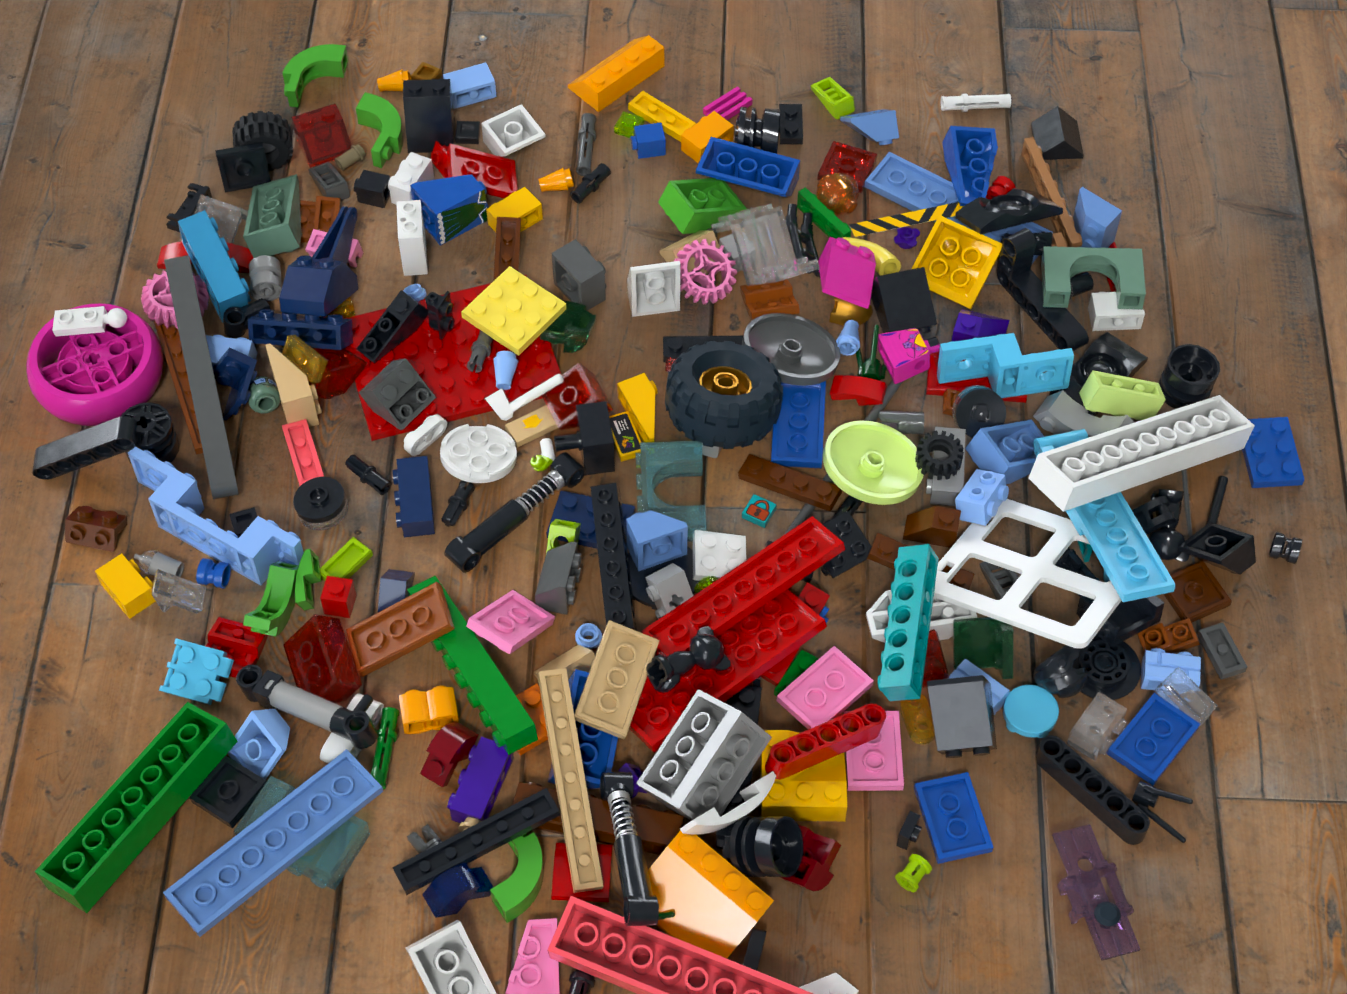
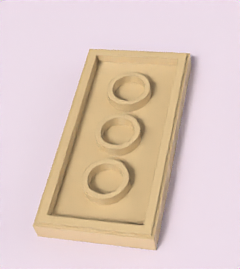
(616, 680)

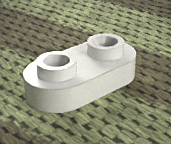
(425, 434)

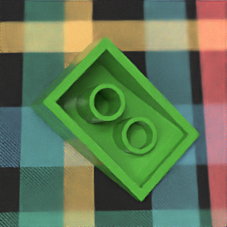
(698, 203)

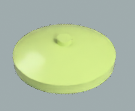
(872, 462)

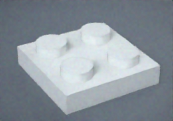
(716, 553)

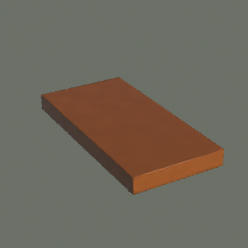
(399, 629)

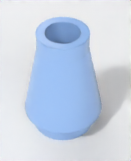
(849, 338)
(505, 366)

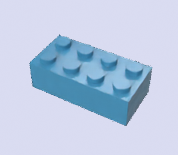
(213, 262)

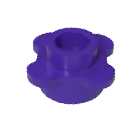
(906, 237)

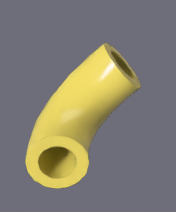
(885, 261)

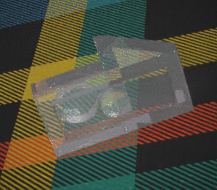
(176, 591)

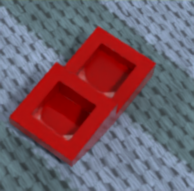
(863, 389)

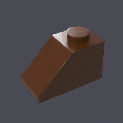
(933, 526)

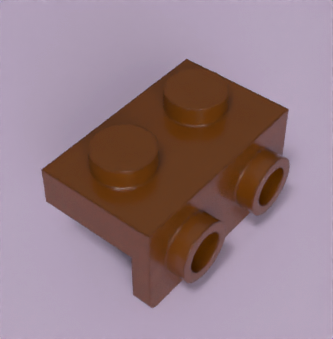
(94, 528)

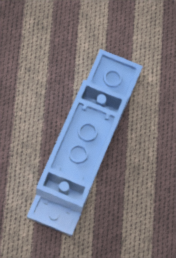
(177, 511)

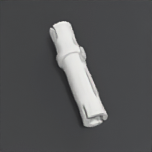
(967, 102)

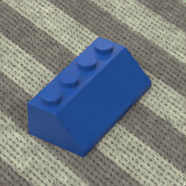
(749, 167)
(595, 745)

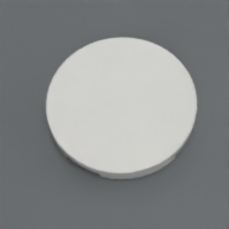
(478, 453)

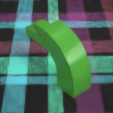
(312, 64)
(382, 116)
(277, 601)
(523, 886)

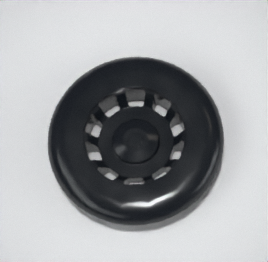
(1106, 663)

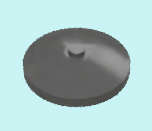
(796, 346)

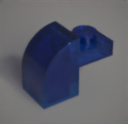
(455, 887)

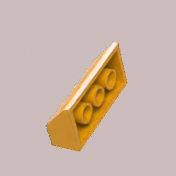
(619, 72)

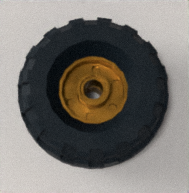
(723, 394)

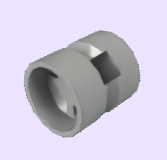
(265, 278)

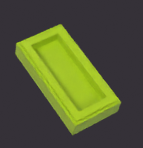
(346, 560)

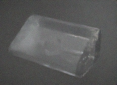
(1186, 696)

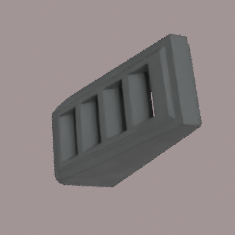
(330, 184)
(995, 584)

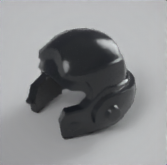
(1058, 674)

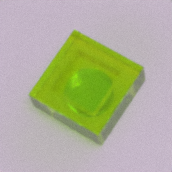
(626, 124)

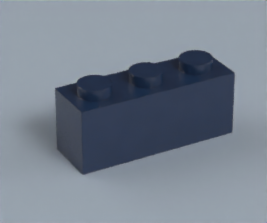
(414, 496)

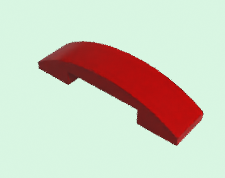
(241, 255)

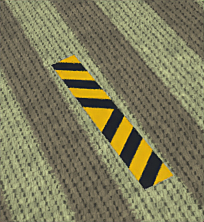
(904, 219)

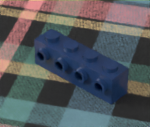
(316, 331)

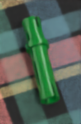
(388, 719)

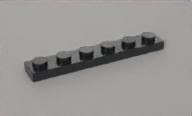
(476, 840)

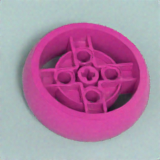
(95, 370)

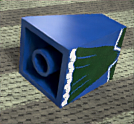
(451, 205)

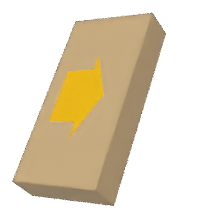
(531, 426)

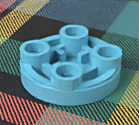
(1030, 711)

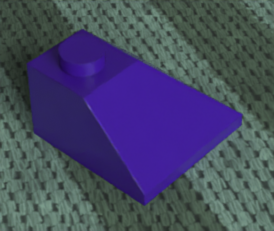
(977, 325)

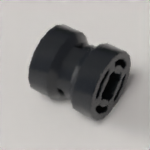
(1291, 549)

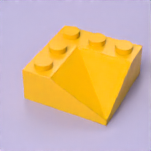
(810, 794)

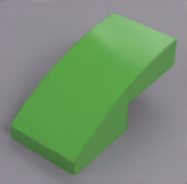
(307, 574)

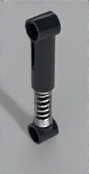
(467, 550)
(639, 904)

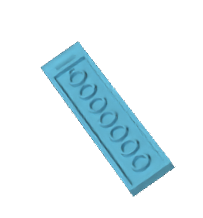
(1115, 536)

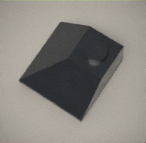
(1221, 548)

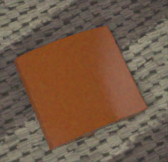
(318, 215)
(769, 299)

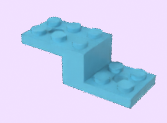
(1004, 365)

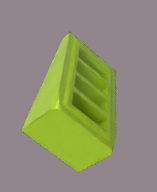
(835, 99)

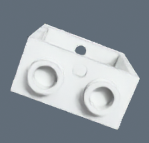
(412, 237)

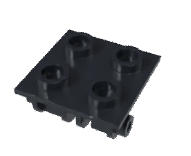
(855, 543)

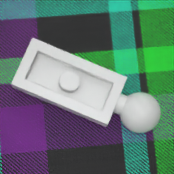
(87, 320)

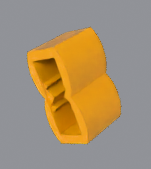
(428, 710)

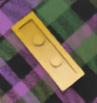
(656, 111)

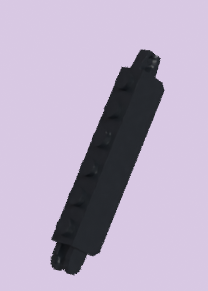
(748, 702)

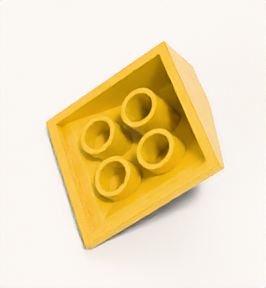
(957, 261)

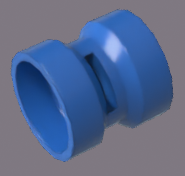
(213, 573)

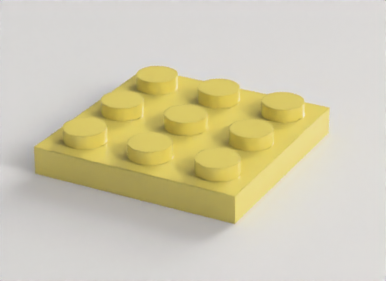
(514, 310)

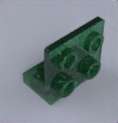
(984, 643)

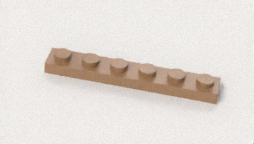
(1049, 189)

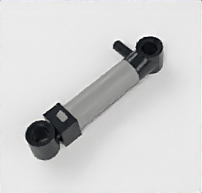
(275, 693)

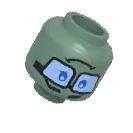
(264, 395)

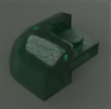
(571, 328)

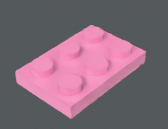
(510, 621)
(825, 689)
(878, 762)

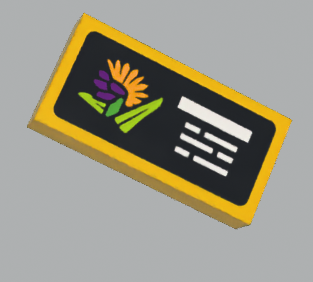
(625, 436)

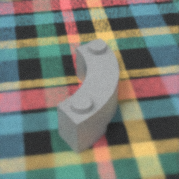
(1063, 414)

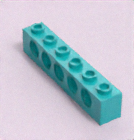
(908, 623)

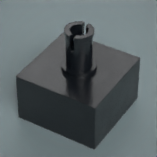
(592, 438)

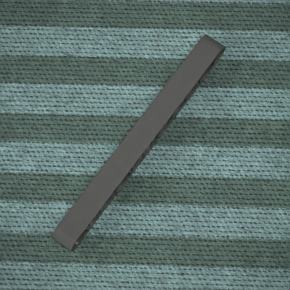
(201, 378)

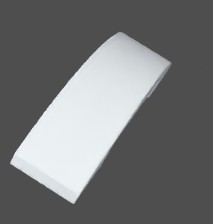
(712, 822)

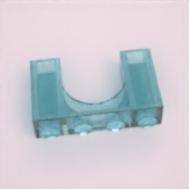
(664, 461)
(329, 858)

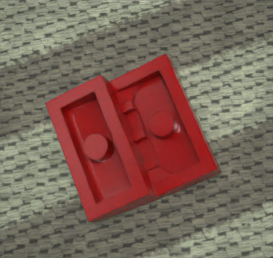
(238, 643)
(562, 883)

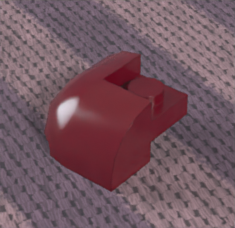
(816, 861)

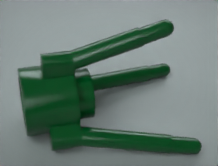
(871, 367)

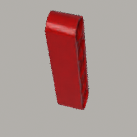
(825, 741)

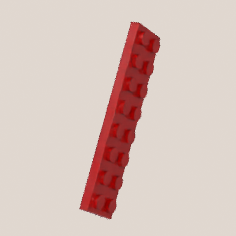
(747, 586)

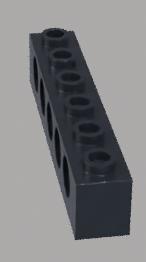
(613, 555)

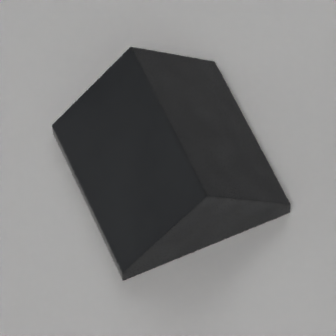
(1057, 135)

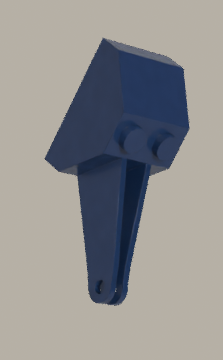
(322, 281)

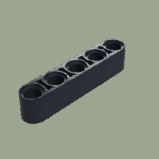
(85, 448)
(1094, 801)

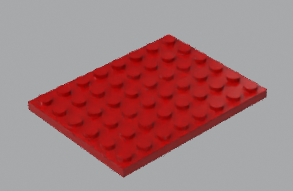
(444, 367)

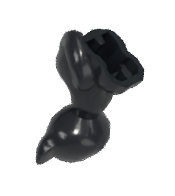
(1167, 538)
(704, 651)

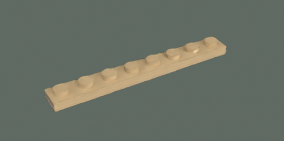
(570, 781)

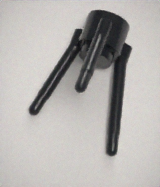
(1148, 795)

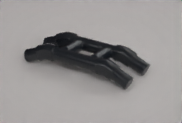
(804, 236)

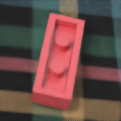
(302, 451)

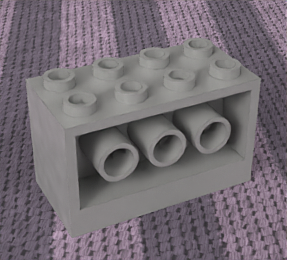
(704, 758)

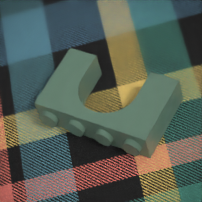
(1121, 265)

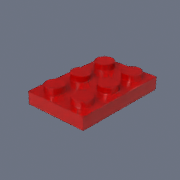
(493, 171)

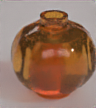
(838, 193)

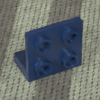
(236, 372)

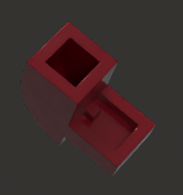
(446, 750)

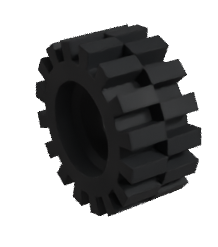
(939, 443)

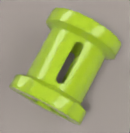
(905, 877)

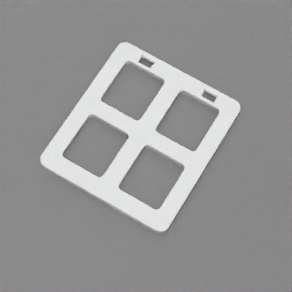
(1033, 572)

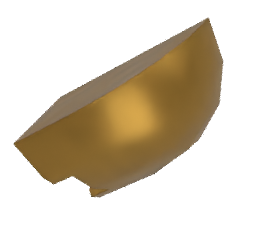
(847, 311)

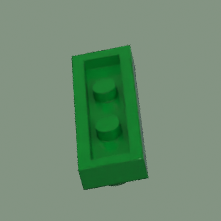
(822, 216)

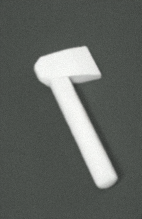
(505, 410)

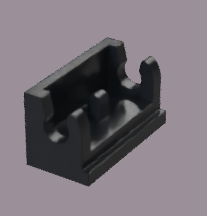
(188, 206)

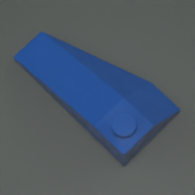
(970, 160)

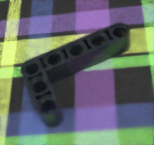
(1026, 289)

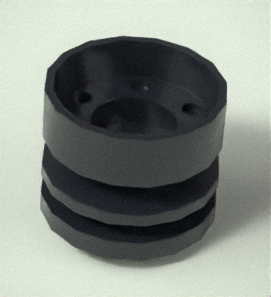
(758, 131)
(1188, 375)
(154, 431)
(766, 846)

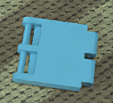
(197, 672)

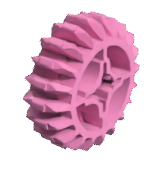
(722, 263)
(158, 301)

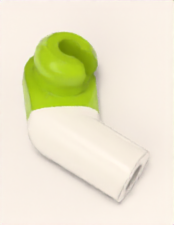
(544, 460)

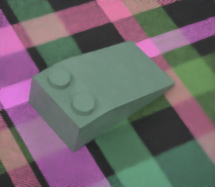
(274, 218)

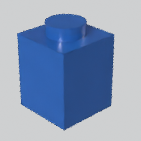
(649, 140)

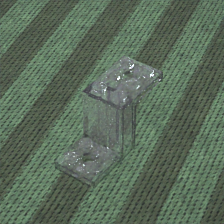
(764, 245)

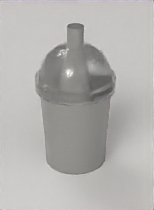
(153, 560)

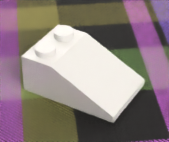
(654, 288)
(449, 963)

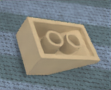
(296, 395)

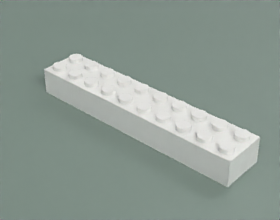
(1140, 452)

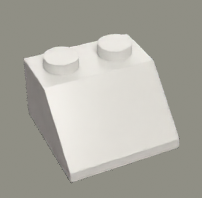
(510, 131)

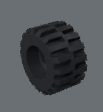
(270, 130)

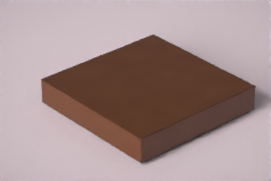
(1196, 593)

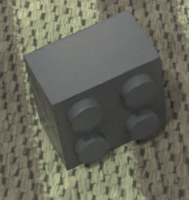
(579, 274)

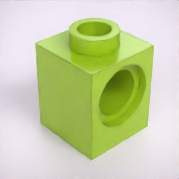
(567, 529)

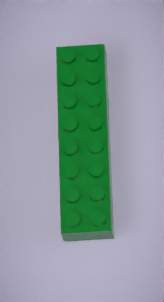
(136, 807)

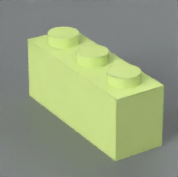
(1121, 395)

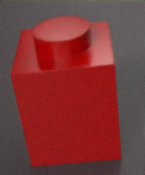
(338, 596)

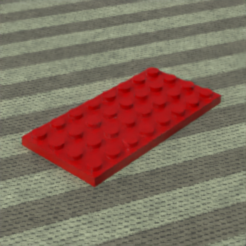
(751, 647)

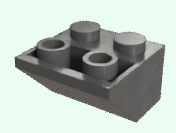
(397, 393)
(558, 579)

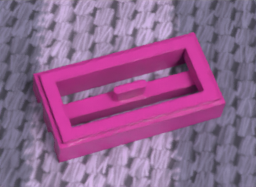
(725, 103)

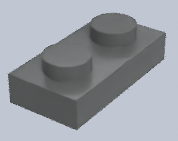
(1222, 651)

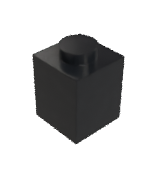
(372, 189)

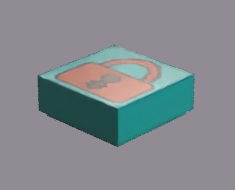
(759, 511)

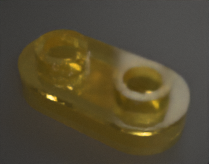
(915, 716)

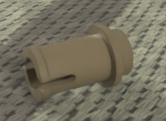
(351, 156)

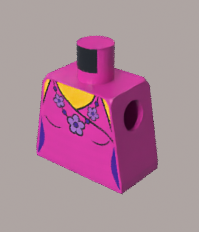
(906, 353)

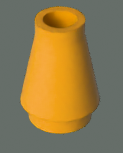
(393, 81)
(557, 181)

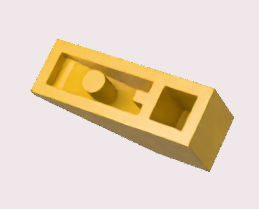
(638, 398)

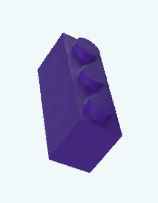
(480, 781)

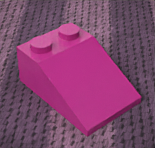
(847, 271)

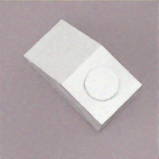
(1106, 316)

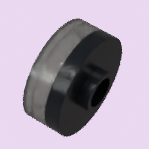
(978, 408)
(321, 503)

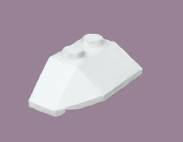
(941, 618)

